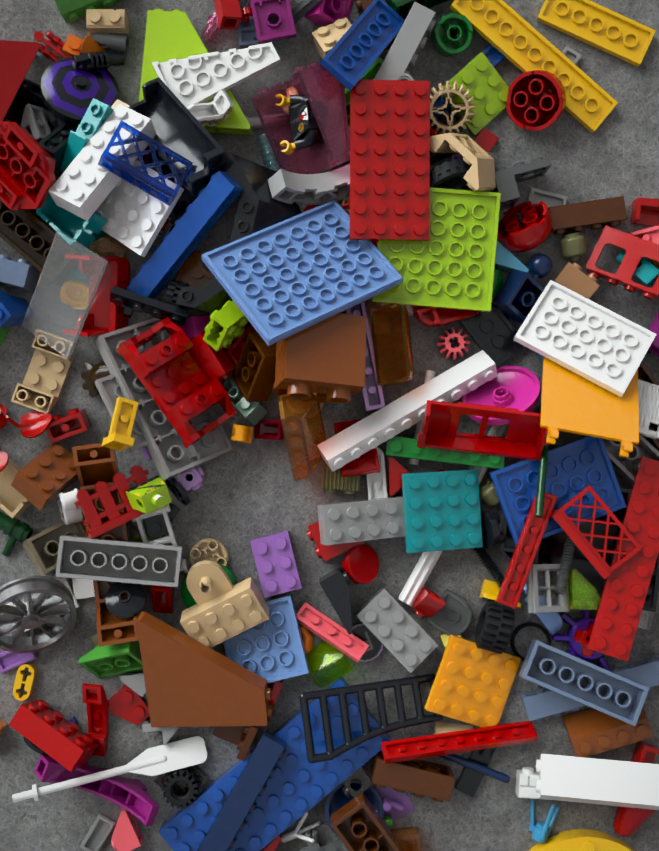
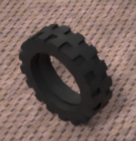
(451, 170)

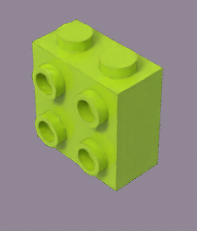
(225, 326)

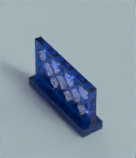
(134, 174)

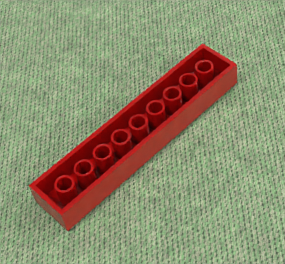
(629, 583)

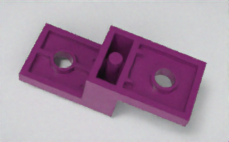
(265, 9)

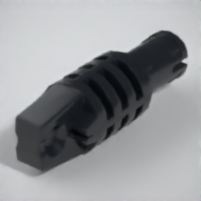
(97, 60)

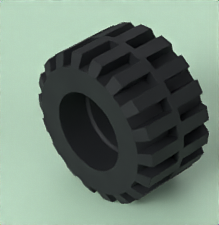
(494, 627)

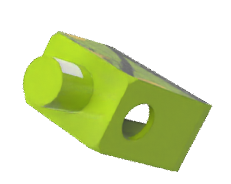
(151, 495)

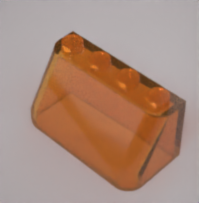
(392, 345)
(302, 432)

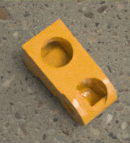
(242, 433)

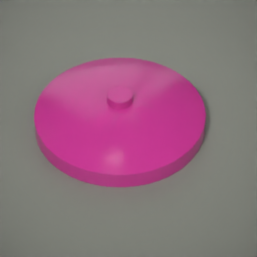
(512, 388)

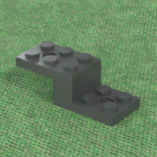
(507, 179)

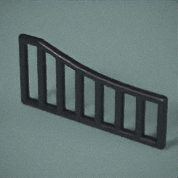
(360, 689)

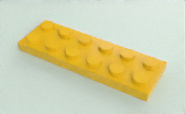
(598, 28)

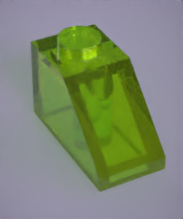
(581, 592)

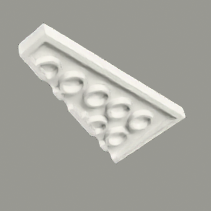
(204, 75)

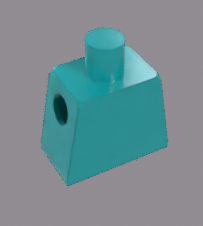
(645, 272)

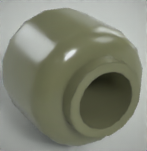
(573, 246)
(488, 493)

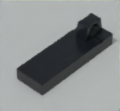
(470, 779)

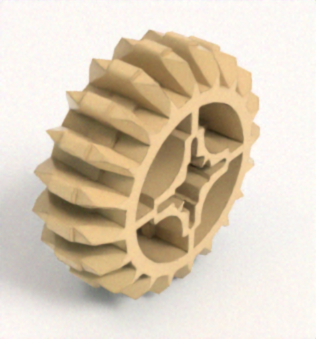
(458, 107)

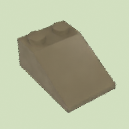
(44, 546)

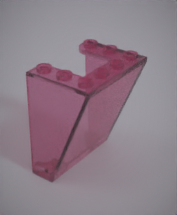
(329, 108)

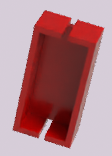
(54, 734)

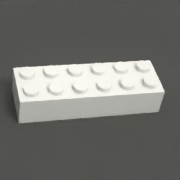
(86, 183)

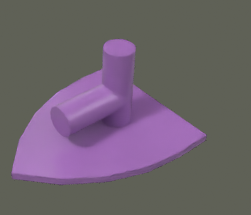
(395, 803)

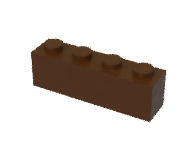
(587, 214)

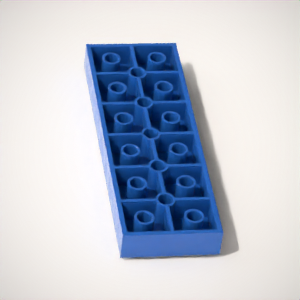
(292, 788)

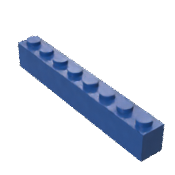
(186, 235)

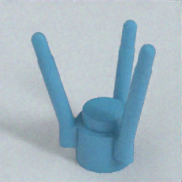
(542, 830)

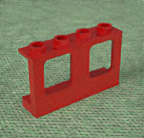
(636, 249)

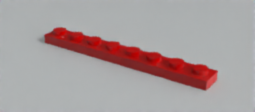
(458, 742)

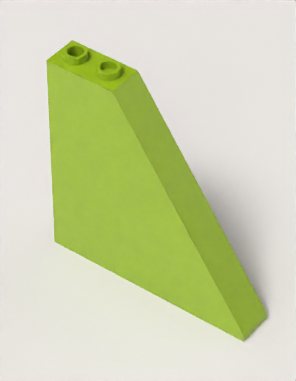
(171, 37)

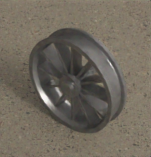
(35, 614)

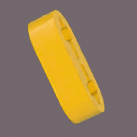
(20, 680)

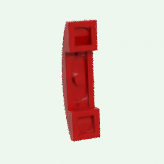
(97, 715)

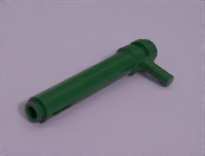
(14, 529)

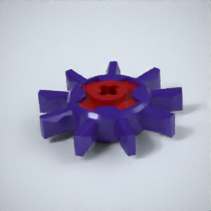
(577, 636)

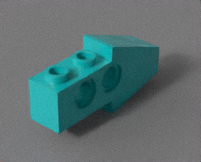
(91, 122)

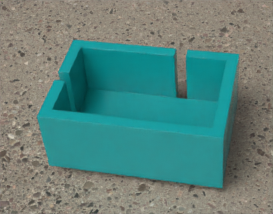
(70, 224)

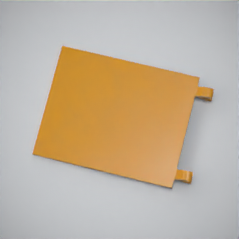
(587, 409)

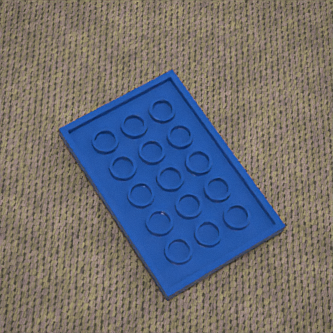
(568, 473)

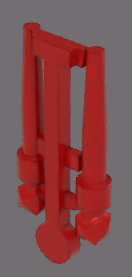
(39, 37)

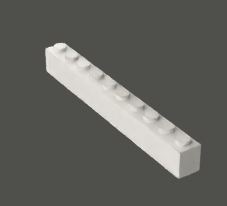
(406, 410)

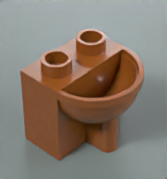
(323, 360)

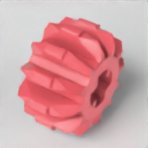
(447, 345)

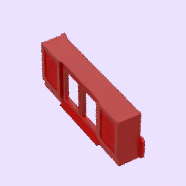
(523, 438)

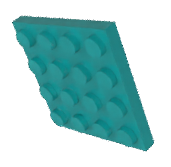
(441, 510)

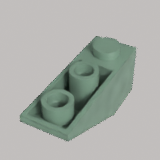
(251, 410)

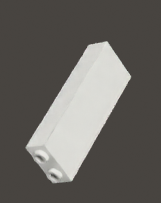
(598, 781)

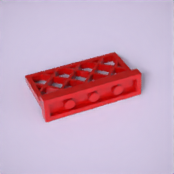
(586, 546)

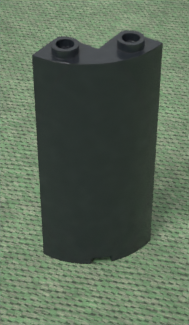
(181, 133)

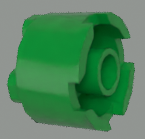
(460, 27)

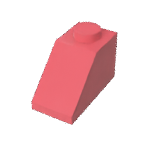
(126, 833)

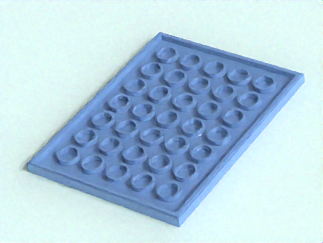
(300, 272)

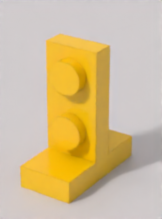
(121, 425)

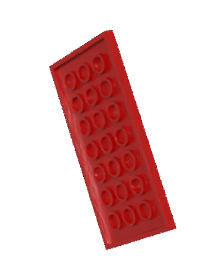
(390, 160)

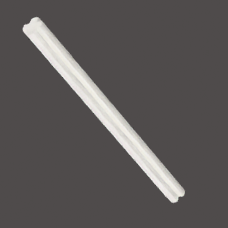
(429, 559)

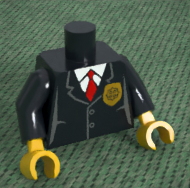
(302, 121)

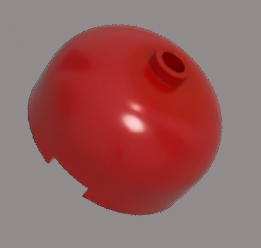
(524, 100)
(529, 235)

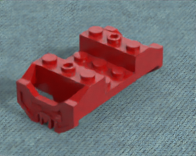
(176, 380)

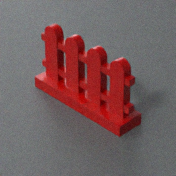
(115, 519)

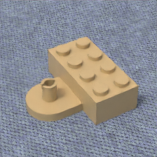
(221, 607)

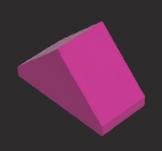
(195, 325)

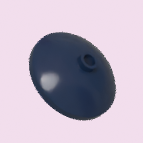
(337, 799)

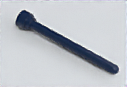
(477, 767)

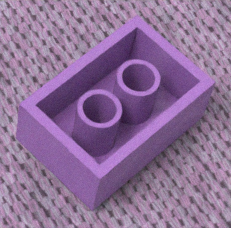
(276, 563)

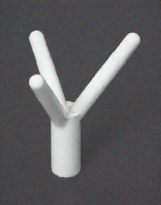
(297, 832)

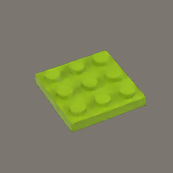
(485, 86)

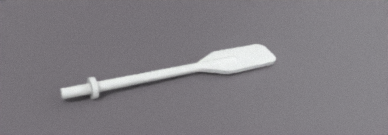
(151, 763)

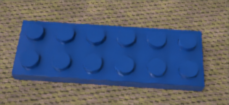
(362, 43)

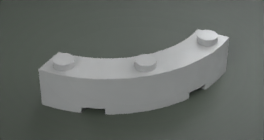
(310, 188)

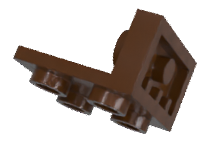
(238, 735)

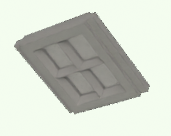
(541, 590)

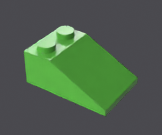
(113, 659)

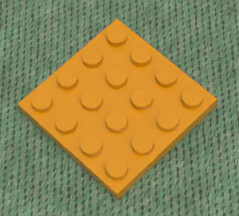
(472, 683)

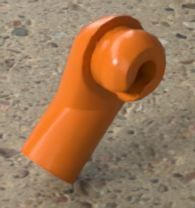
(308, 639)

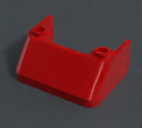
(104, 314)

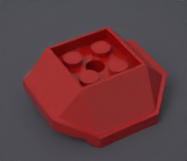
(24, 168)

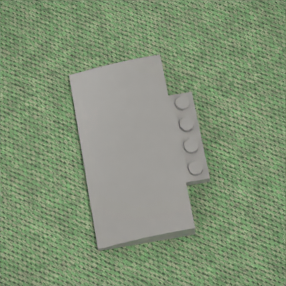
(150, 424)

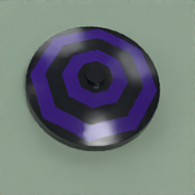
(70, 91)

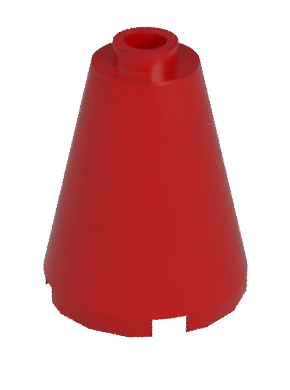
(629, 819)

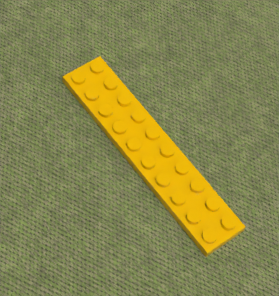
(532, 51)

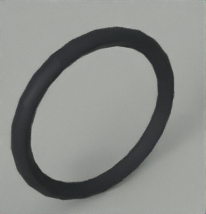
(525, 625)

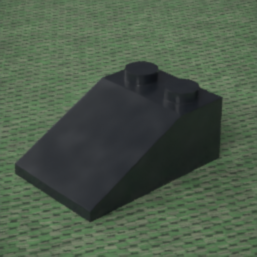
(338, 592)

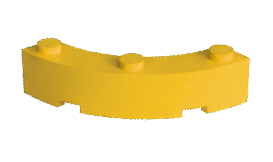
(582, 841)

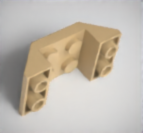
(482, 170)
(43, 378)

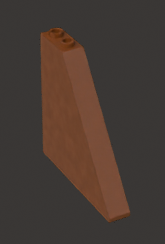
(195, 684)

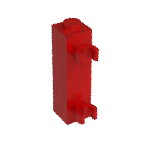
(230, 14)

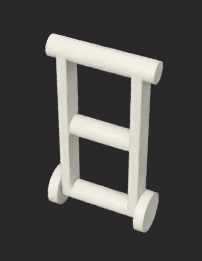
(164, 540)

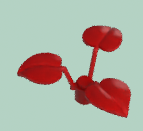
(31, 426)

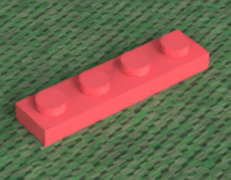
(331, 632)

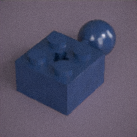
(522, 290)

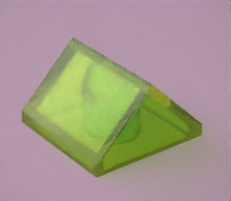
(327, 664)

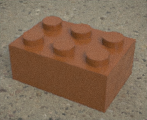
(46, 476)

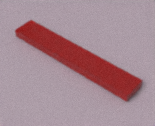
(525, 553)

